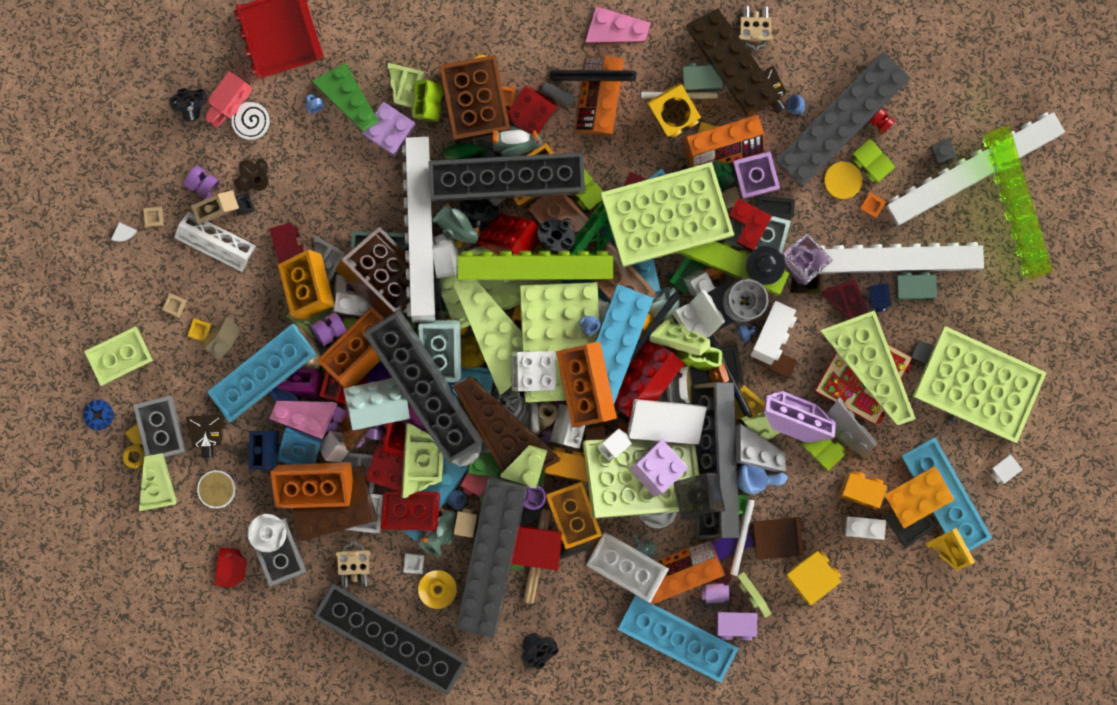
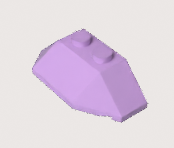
(798, 418)

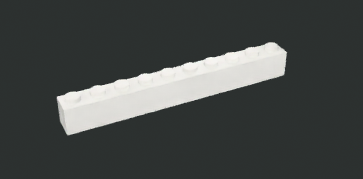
(970, 171)
(420, 230)
(905, 258)

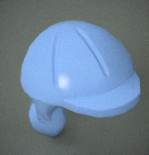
(754, 479)

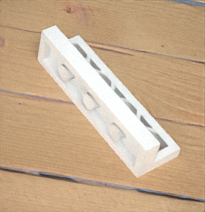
(212, 244)

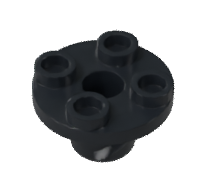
(188, 103)
(479, 212)
(555, 235)
(765, 265)
(538, 650)

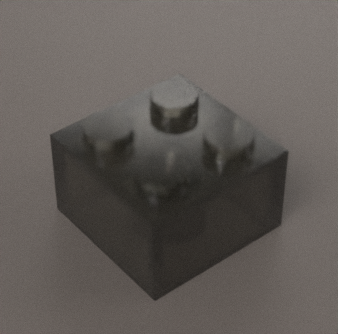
(699, 496)

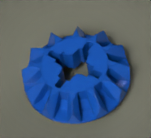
(107, 414)

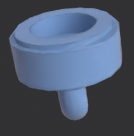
(314, 105)
(796, 105)
(589, 324)
(745, 332)
(457, 499)

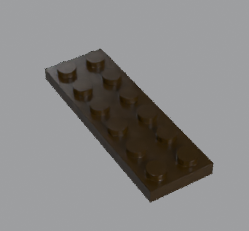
(732, 62)

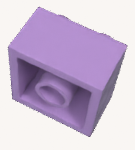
(391, 129)
(755, 175)
(658, 468)
(736, 624)

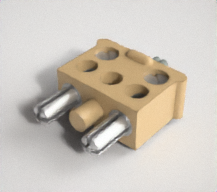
(755, 34)
(353, 557)

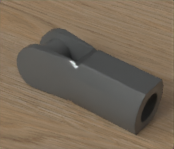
(557, 94)

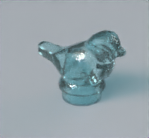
(647, 548)

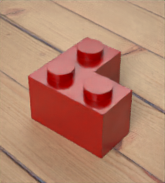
(754, 223)

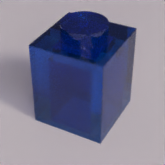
(879, 297)

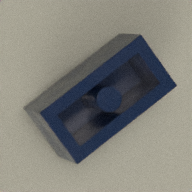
(263, 450)

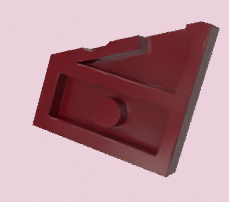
(847, 299)

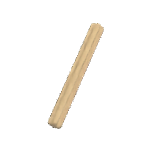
(533, 574)

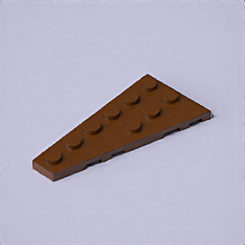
(497, 426)

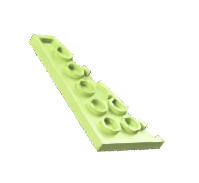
(492, 329)
(867, 354)

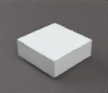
(413, 563)

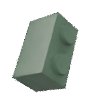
(701, 78)
(916, 286)

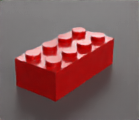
(647, 376)

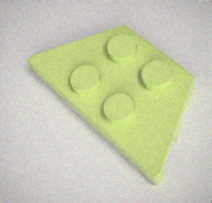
(421, 461)

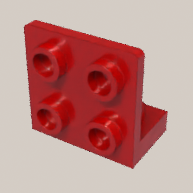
(531, 110)
(394, 438)
(386, 469)

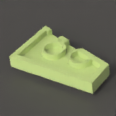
(679, 338)
(156, 484)

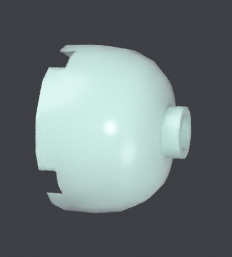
(660, 300)

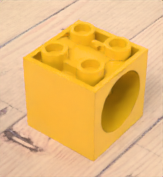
(678, 93)
(813, 577)

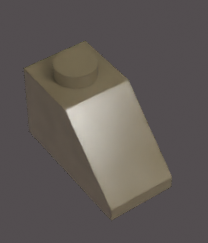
(221, 338)

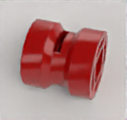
(882, 121)

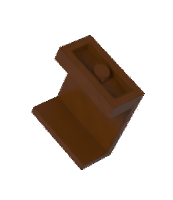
(778, 538)

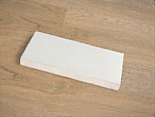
(666, 421)
(627, 567)

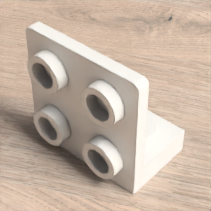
(700, 315)
(533, 371)
(563, 431)

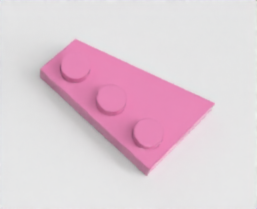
(616, 27)
(304, 416)

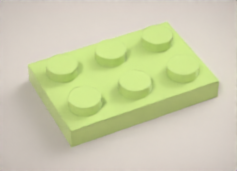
(118, 356)

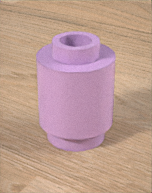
(715, 593)

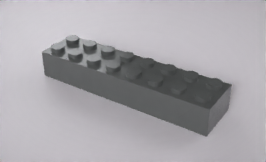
(842, 119)
(506, 177)
(423, 385)
(718, 455)
(492, 556)
(390, 639)

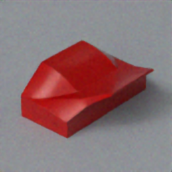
(230, 567)

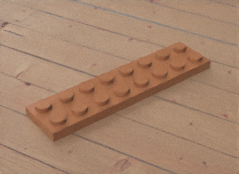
(563, 208)

